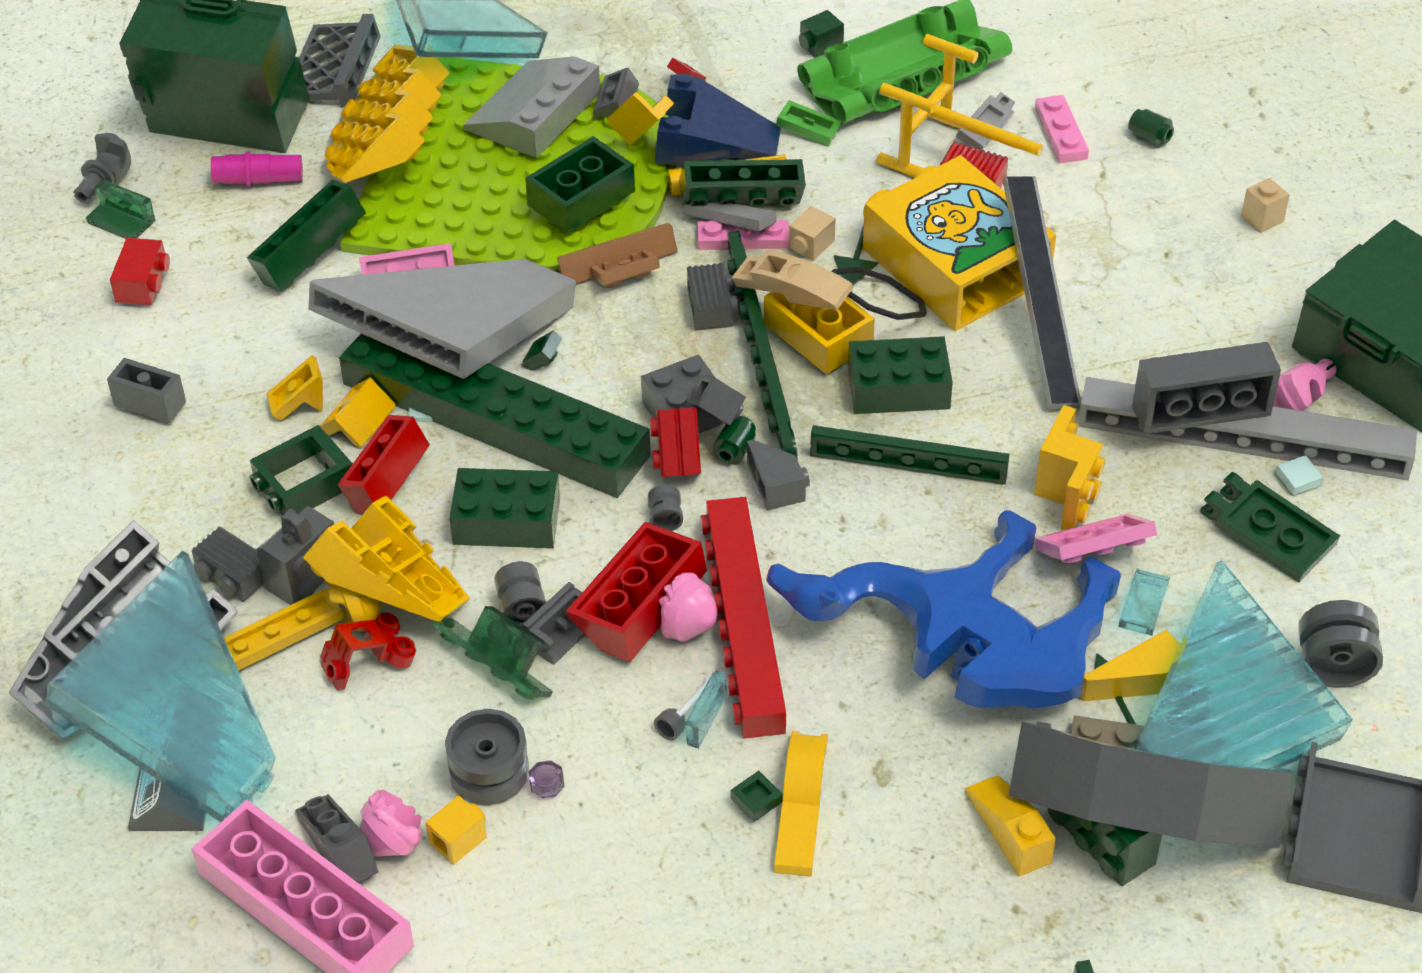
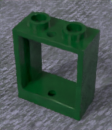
(290, 453)

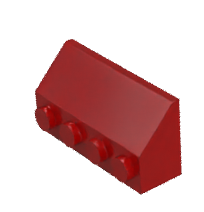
(622, 602)

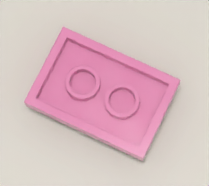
(1096, 537)

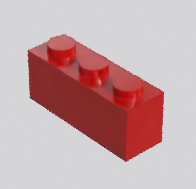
(384, 462)

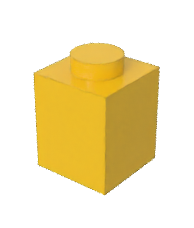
(456, 829)

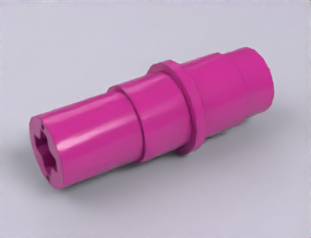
(256, 168)

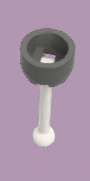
(671, 721)

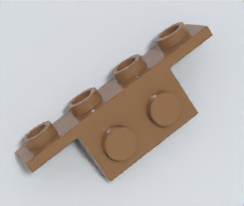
(621, 257)

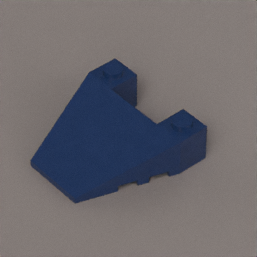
(711, 126)

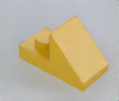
(299, 386)

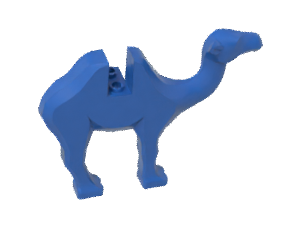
(952, 610)

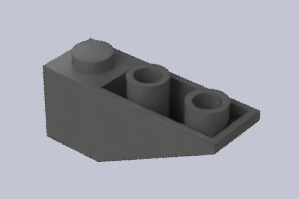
(337, 837)

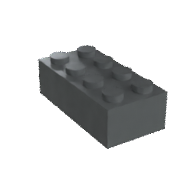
(1205, 387)

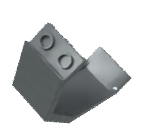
(1150, 789)

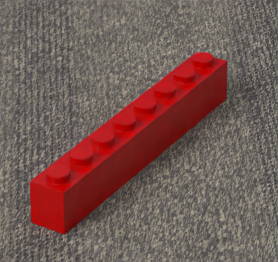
(745, 619)

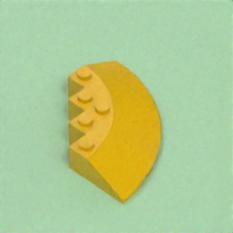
(387, 116)

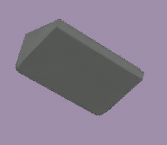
(615, 91)

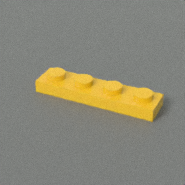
(283, 628)

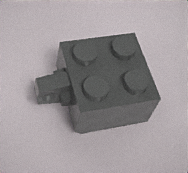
(281, 556)

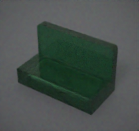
(121, 211)

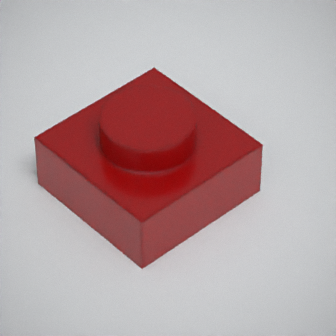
(682, 68)

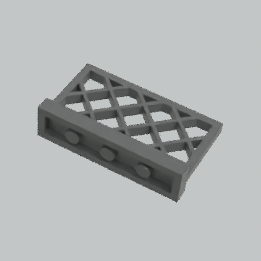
(353, 62)

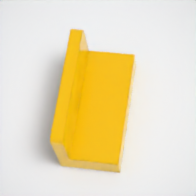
(637, 116)
(359, 412)

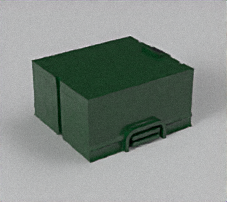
(216, 71)
(1370, 321)

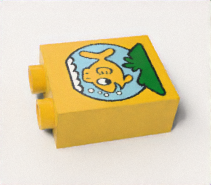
(948, 241)

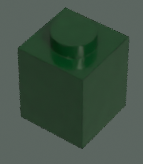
(821, 32)

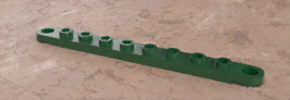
(761, 351)

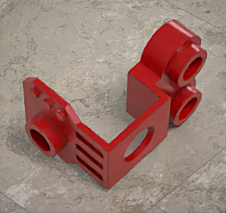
(379, 637)

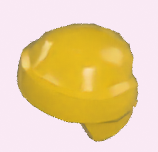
(356, 606)

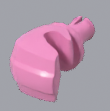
(1303, 384)

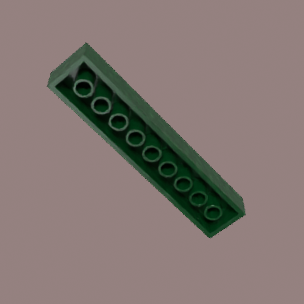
(508, 415)

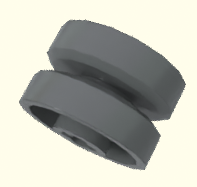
(1341, 642)
(487, 756)

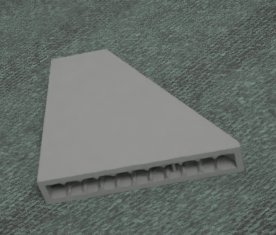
(449, 313)

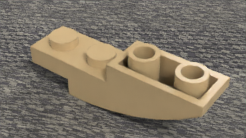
(795, 278)

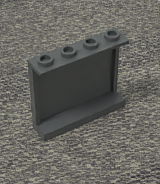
(1356, 833)

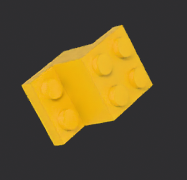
(1069, 469)

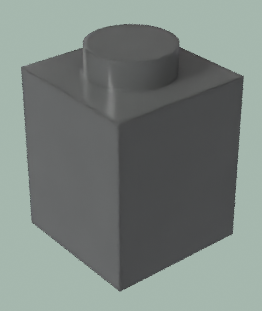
(717, 400)

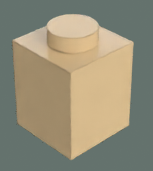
(1265, 205)
(812, 233)

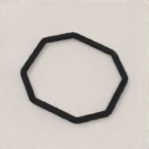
(922, 313)

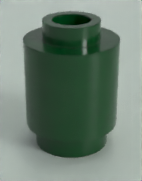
(1151, 127)
(732, 440)

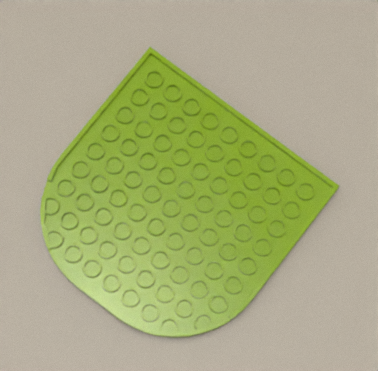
(475, 189)

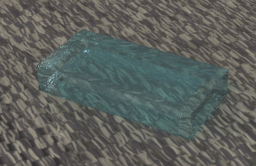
(1144, 602)
(706, 709)

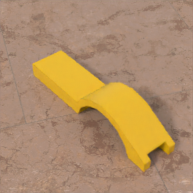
(800, 804)

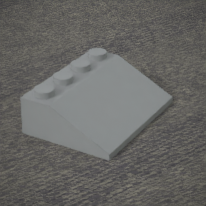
(537, 104)

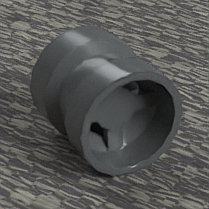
(665, 507)

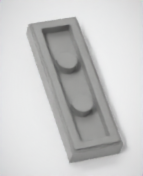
(733, 214)

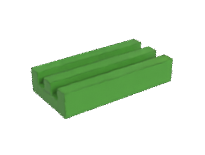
(808, 123)

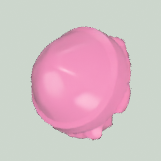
(687, 608)
(390, 825)

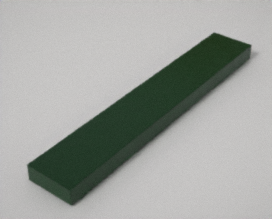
(909, 454)

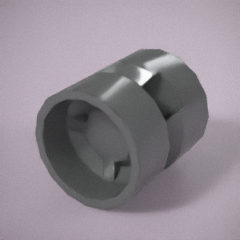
(519, 590)

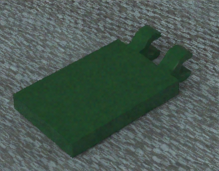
(1270, 526)

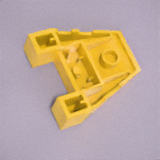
(386, 563)

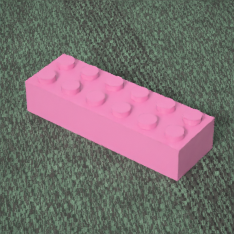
(301, 895)

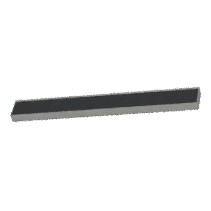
(1041, 292)

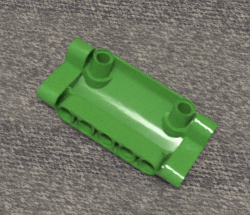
(851, 73)

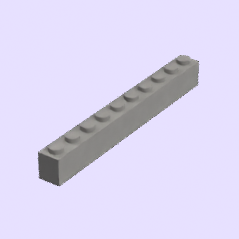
(1283, 435)

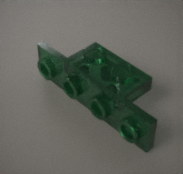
(501, 646)

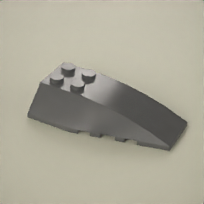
(93, 603)

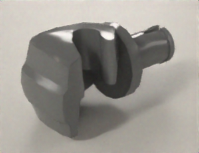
(111, 165)

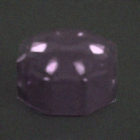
(546, 779)

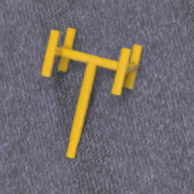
(943, 113)

